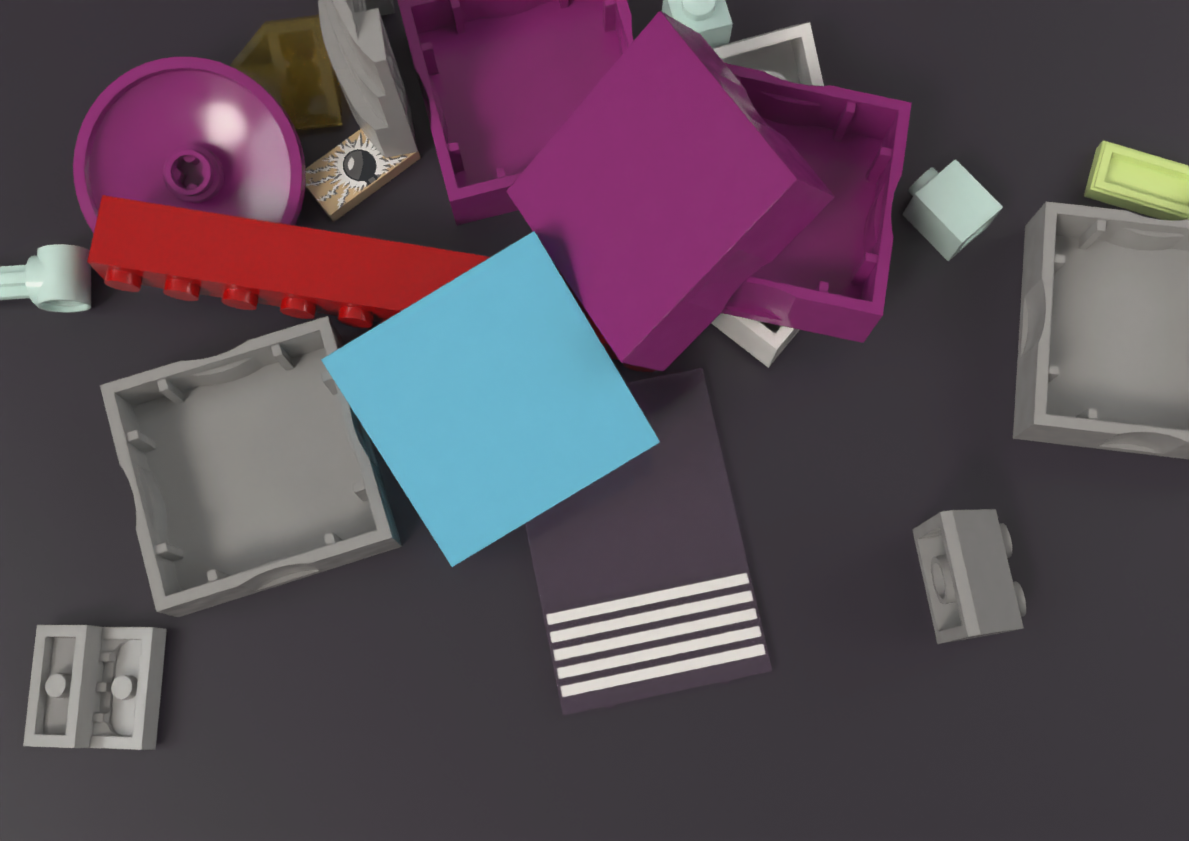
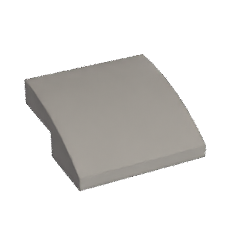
(95, 687)

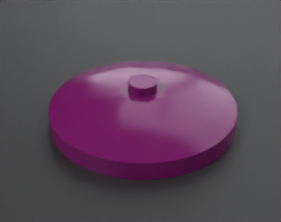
(190, 140)

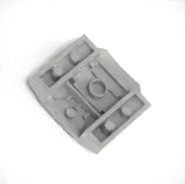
(369, 72)

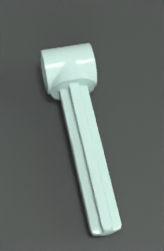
(53, 279)

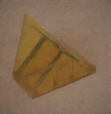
(296, 69)

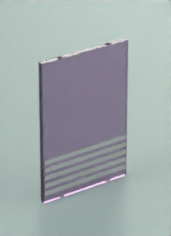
(650, 566)

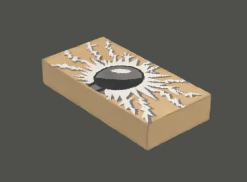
(352, 174)

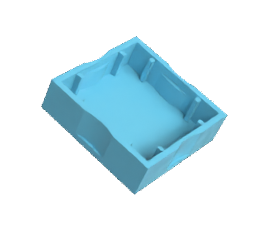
(491, 399)

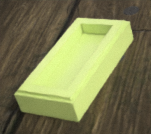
(1139, 182)

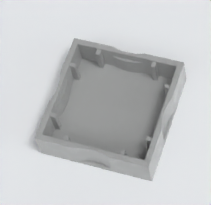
(1104, 331)
(247, 470)

